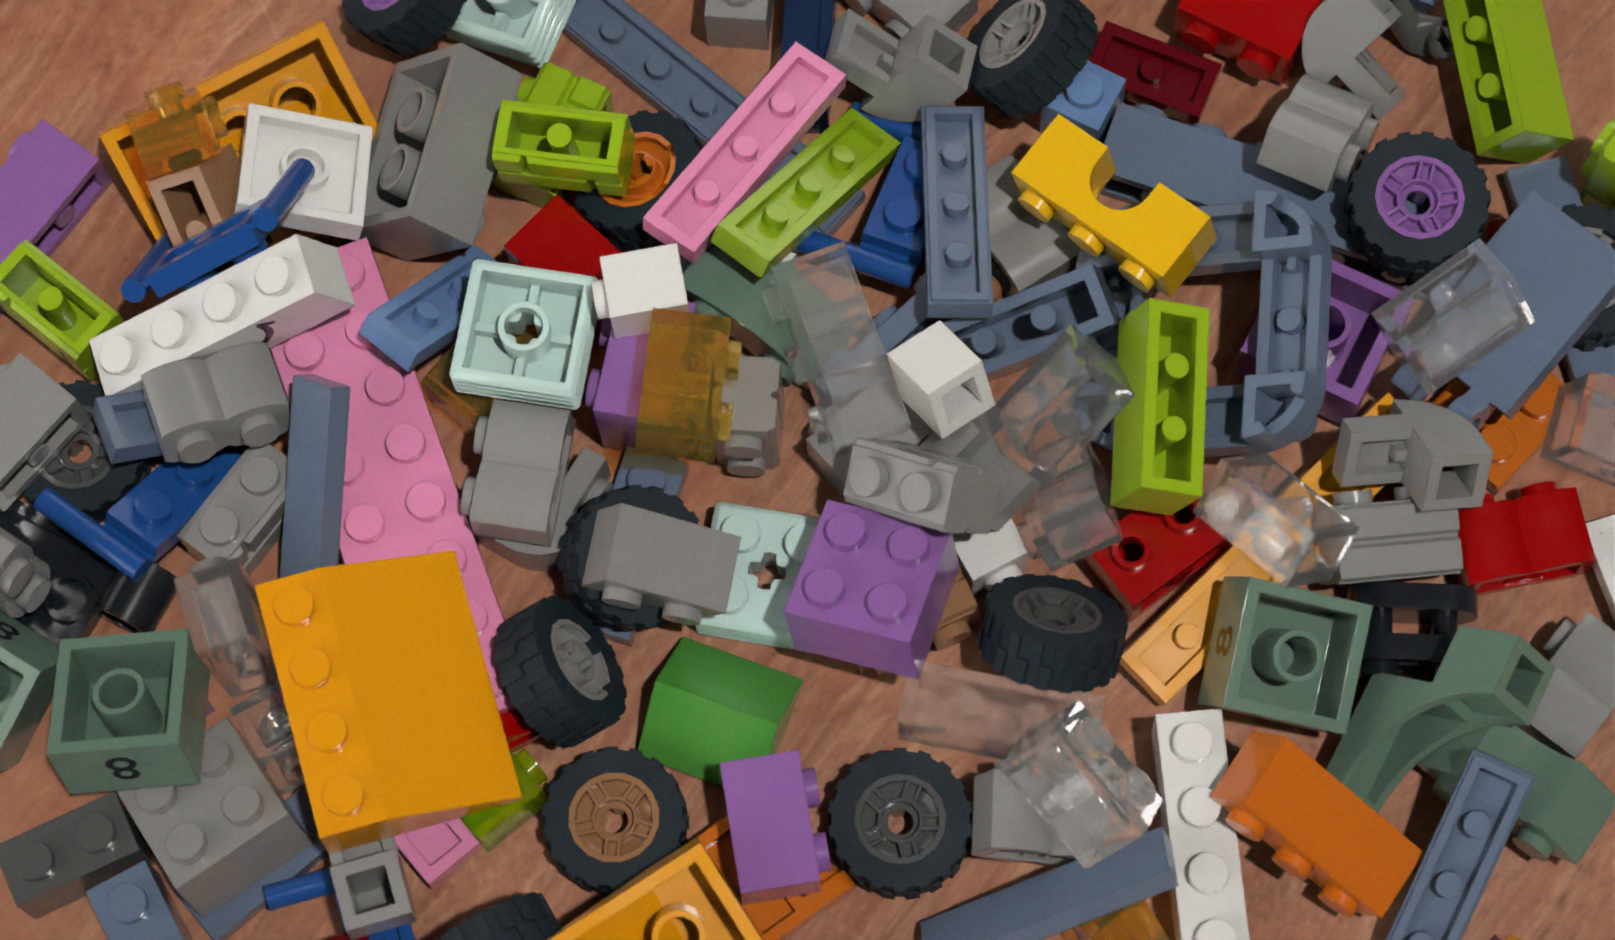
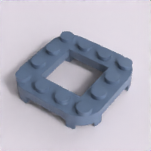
(1293, 323)

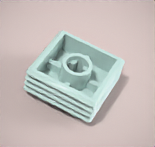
(513, 27)
(501, 303)
(766, 540)

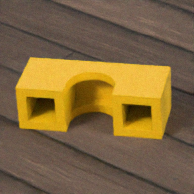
(1152, 241)

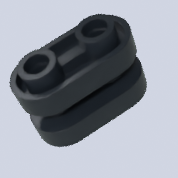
(1411, 603)

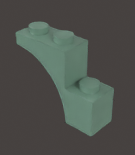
(1401, 720)

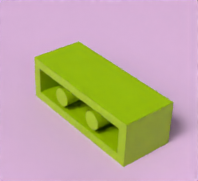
(1509, 78)
(1163, 426)

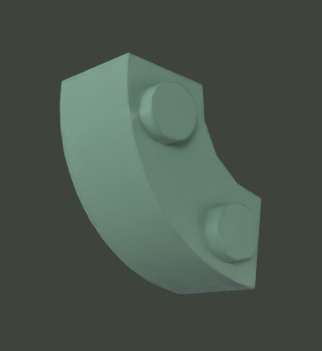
(730, 290)
(1563, 805)

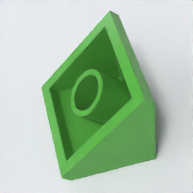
(715, 711)

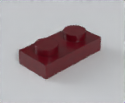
(1157, 72)

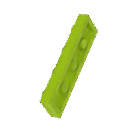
(805, 192)

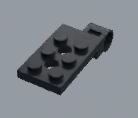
(84, 583)

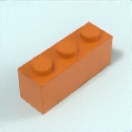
(1315, 826)

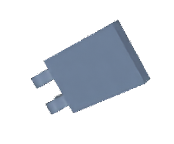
(1566, 284)

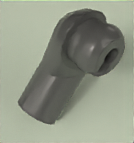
(1422, 32)

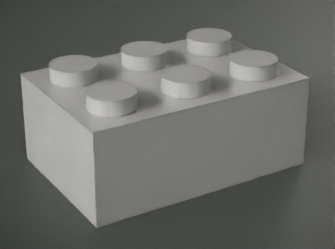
(435, 152)

